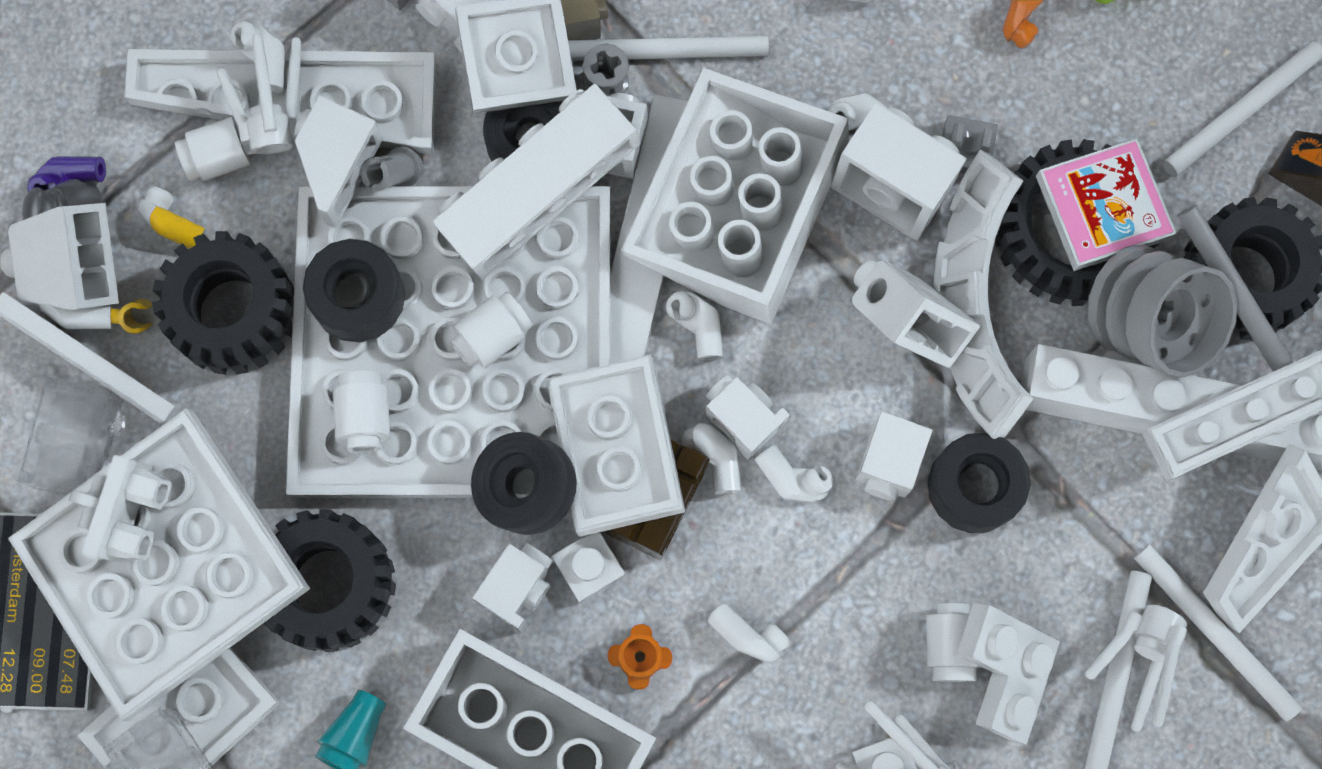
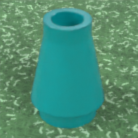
(351, 735)

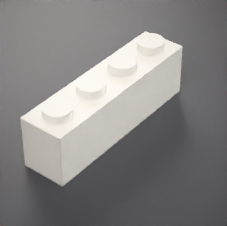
(536, 180)

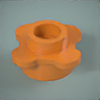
(640, 641)

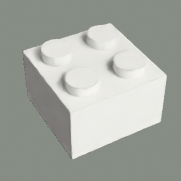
(897, 170)

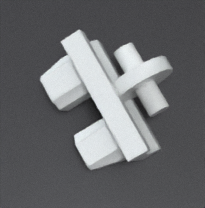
(113, 507)

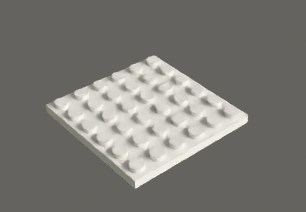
(437, 403)

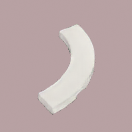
(962, 278)

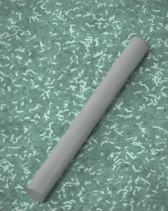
(1247, 307)

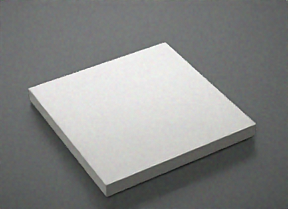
(197, 594)

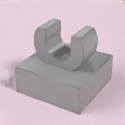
(970, 137)

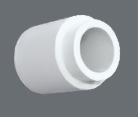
(213, 150)
(490, 330)
(361, 411)
(943, 639)

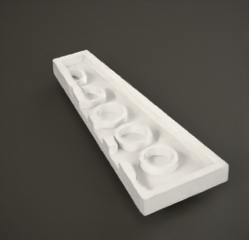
(383, 86)

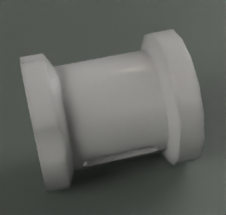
(613, 61)

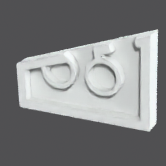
(1272, 541)

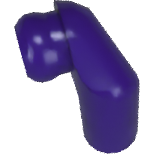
(68, 167)

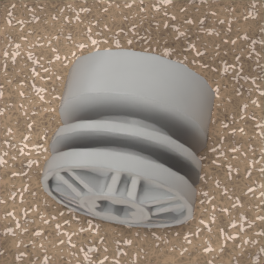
(1162, 310)

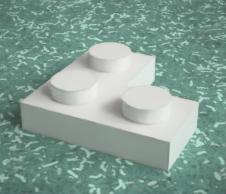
(1019, 667)

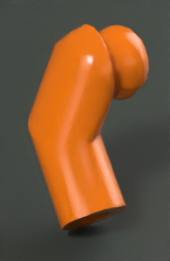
(1017, 25)

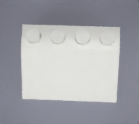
(738, 193)

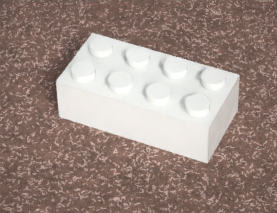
(512, 717)

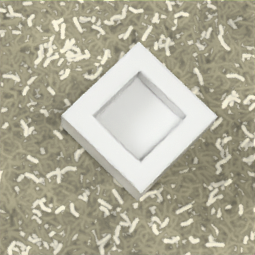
(588, 566)

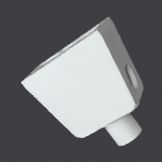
(895, 301)

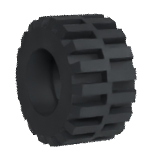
(1284, 244)
(199, 272)
(369, 589)

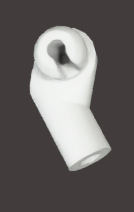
(722, 454)

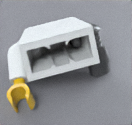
(66, 259)

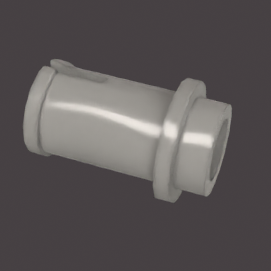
(397, 168)

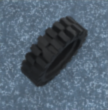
(1021, 244)

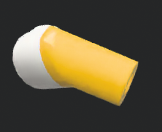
(166, 223)

